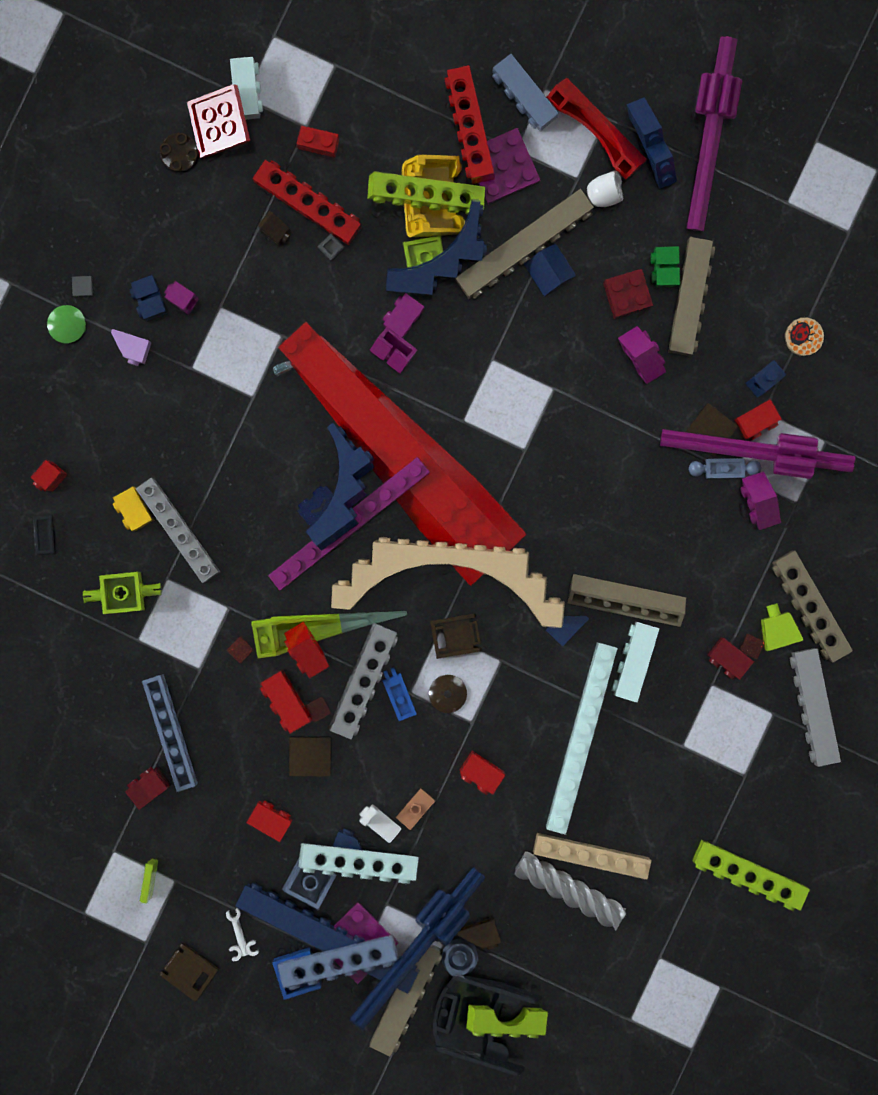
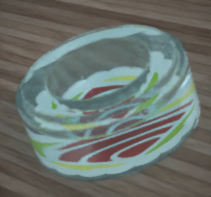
(282, 368)

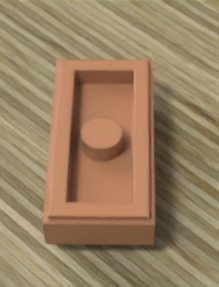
(415, 809)

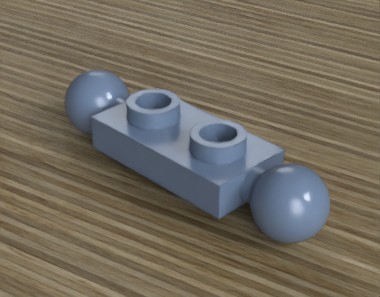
(725, 468)

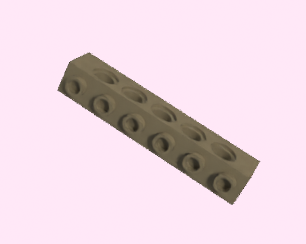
(840, 646)

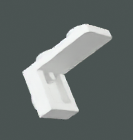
(379, 823)

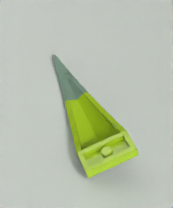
(270, 634)

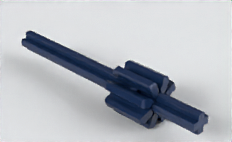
(440, 923)

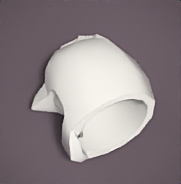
(605, 190)

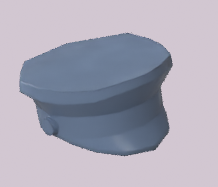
(459, 957)

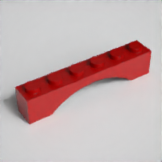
(572, 101)

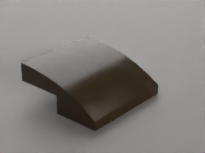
(309, 756)

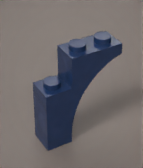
(652, 138)

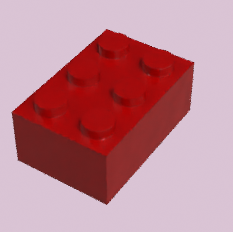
(285, 702)

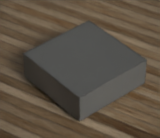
(331, 247)
(82, 286)

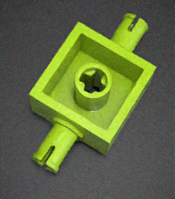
(129, 582)

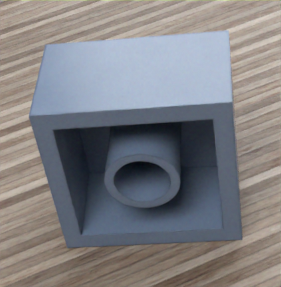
(308, 886)

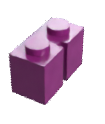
(181, 297)
(403, 315)
(394, 349)

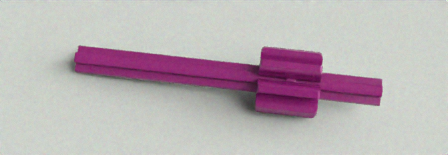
(716, 100)
(790, 456)

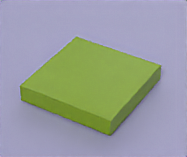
(422, 250)
(148, 881)

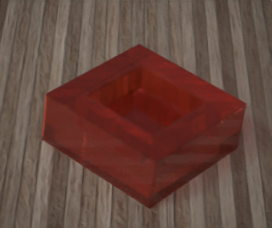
(751, 646)
(240, 649)
(318, 709)

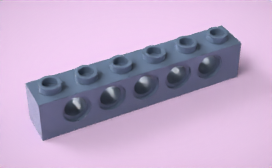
(170, 732)
(291, 979)

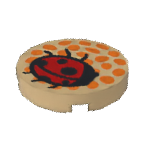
(804, 336)

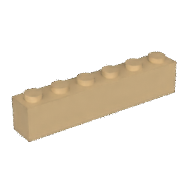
(592, 856)

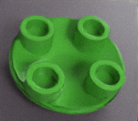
(66, 324)

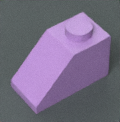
(132, 347)

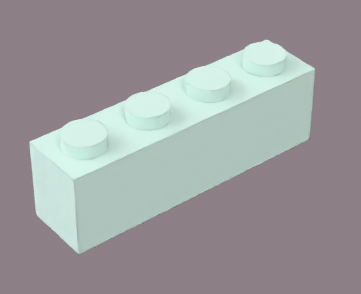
(636, 661)

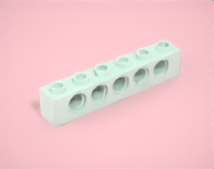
(309, 852)

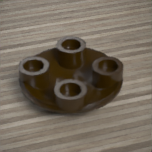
(178, 152)

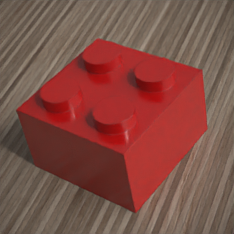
(305, 650)
(481, 772)

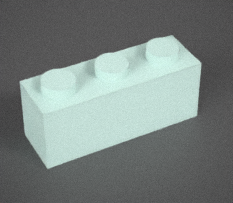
(244, 75)

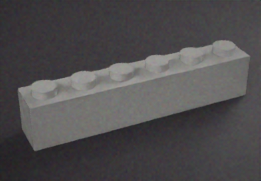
(815, 707)

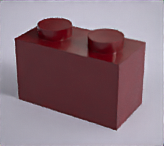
(730, 659)

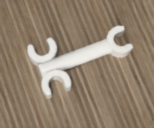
(242, 949)

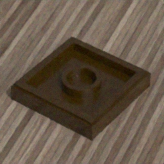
(712, 423)

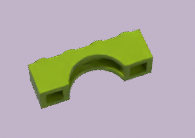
(529, 1022)

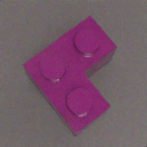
(643, 354)
(761, 500)

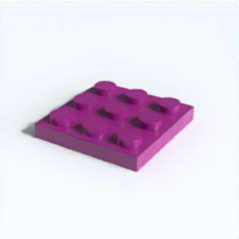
(511, 166)
(362, 923)

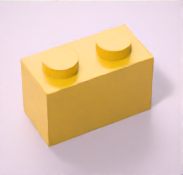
(133, 509)

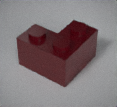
(147, 788)

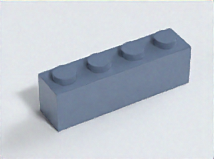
(525, 93)

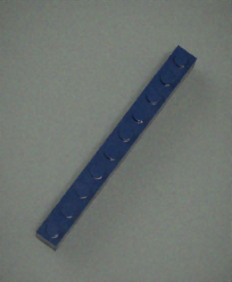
(309, 928)

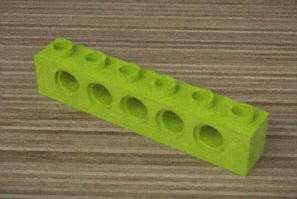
(379, 194)
(797, 891)

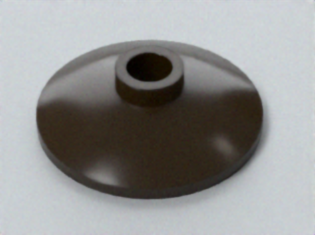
(452, 684)

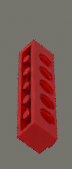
(462, 78)
(270, 169)

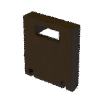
(459, 635)
(186, 969)

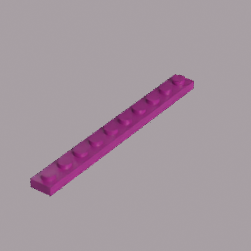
(365, 510)

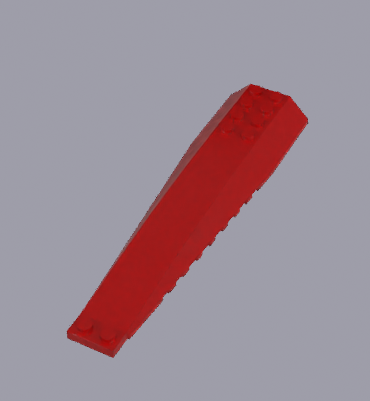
(443, 505)

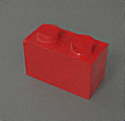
(318, 141)
(758, 419)
(48, 476)
(270, 820)

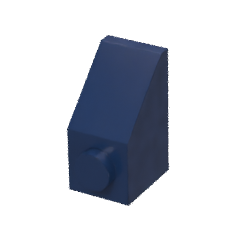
(570, 626)
(347, 840)

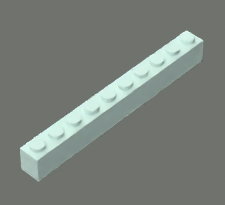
(581, 738)

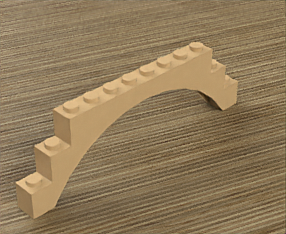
(504, 565)

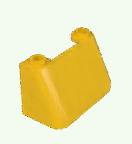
(427, 222)

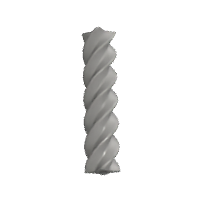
(574, 892)

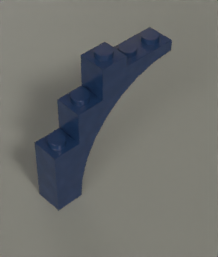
(466, 246)
(340, 515)

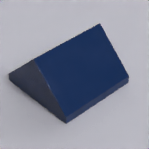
(549, 269)

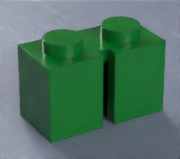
(666, 270)

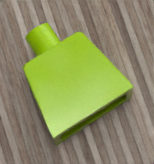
(779, 629)

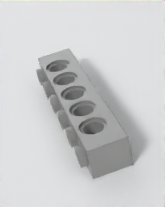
(178, 530)
(350, 728)

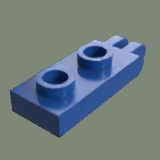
(398, 695)

